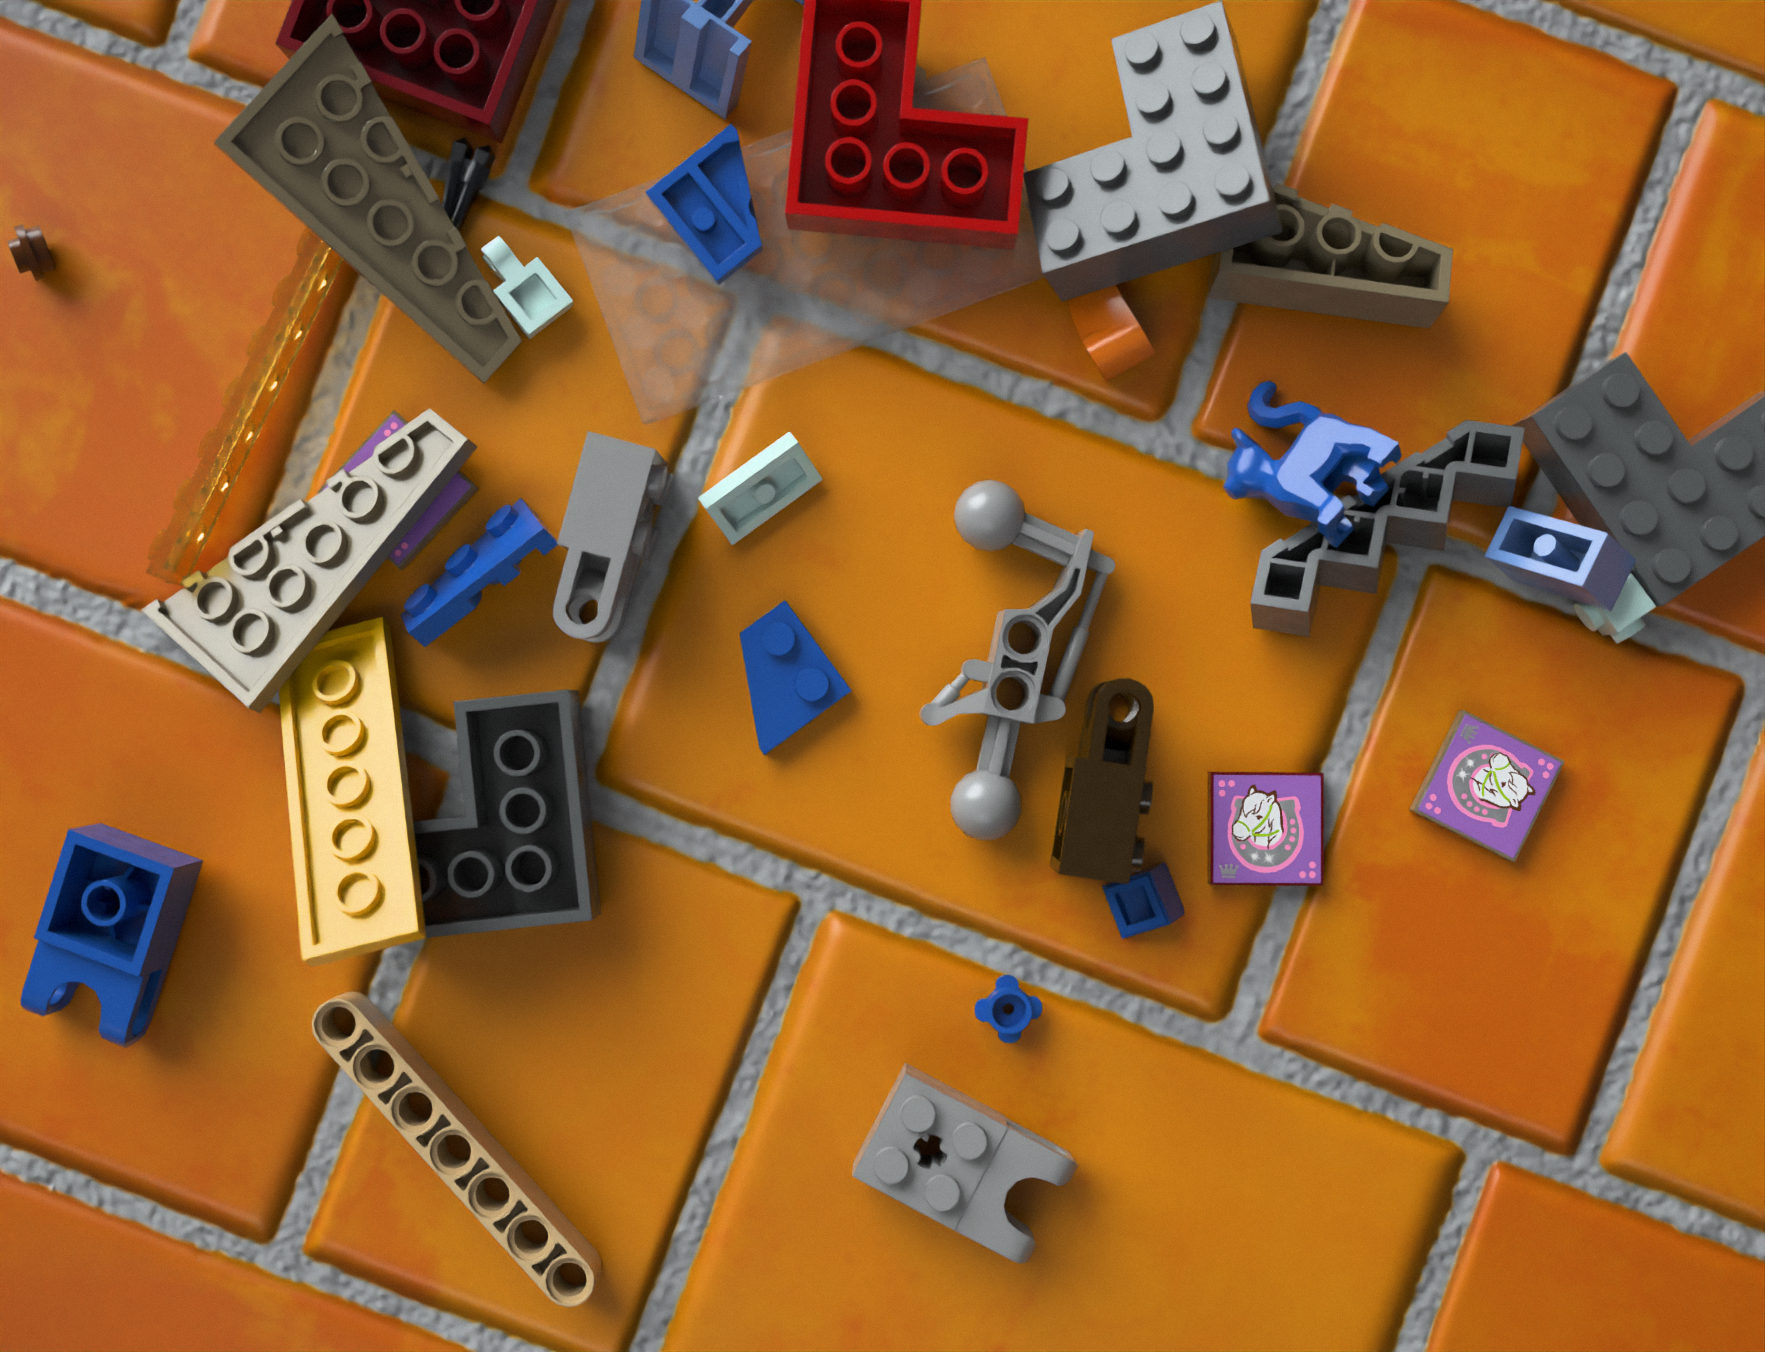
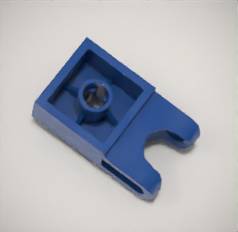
(110, 926)

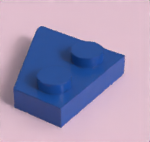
(712, 206)

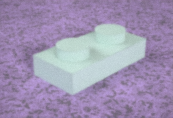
(760, 488)

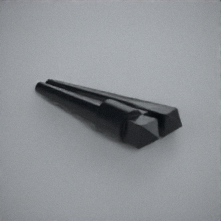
(465, 179)

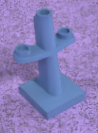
(696, 48)

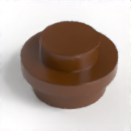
(31, 251)

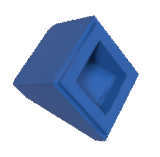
(1145, 902)

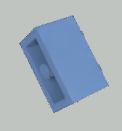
(1560, 557)

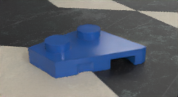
(786, 676)

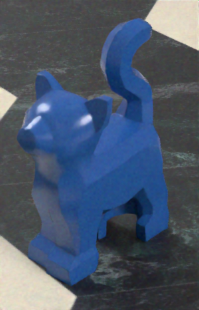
(1313, 466)

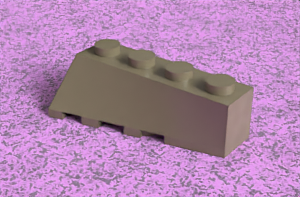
(1336, 267)

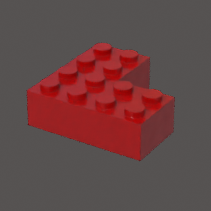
(875, 162)

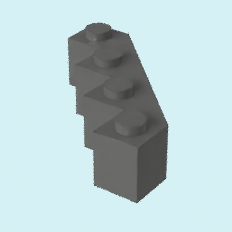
(1470, 465)

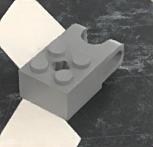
(608, 533)
(973, 1170)

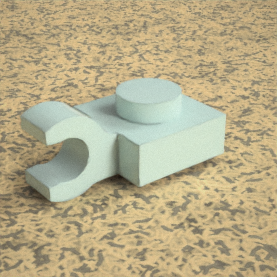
(528, 291)

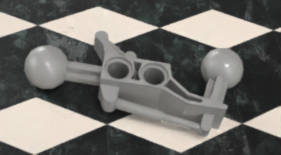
(990, 519)

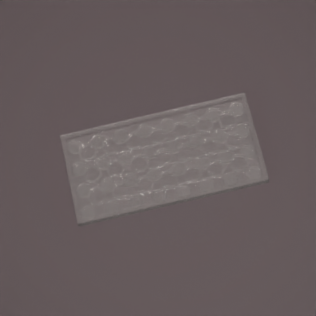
(793, 301)

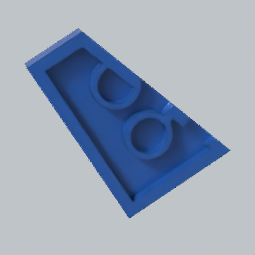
(490, 560)

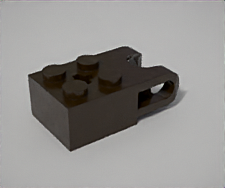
(1106, 788)

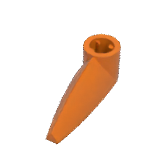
(1110, 332)

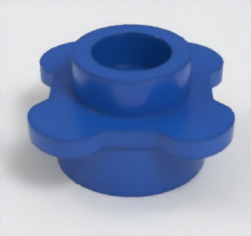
(1008, 1025)

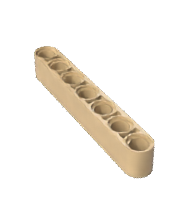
(462, 1176)

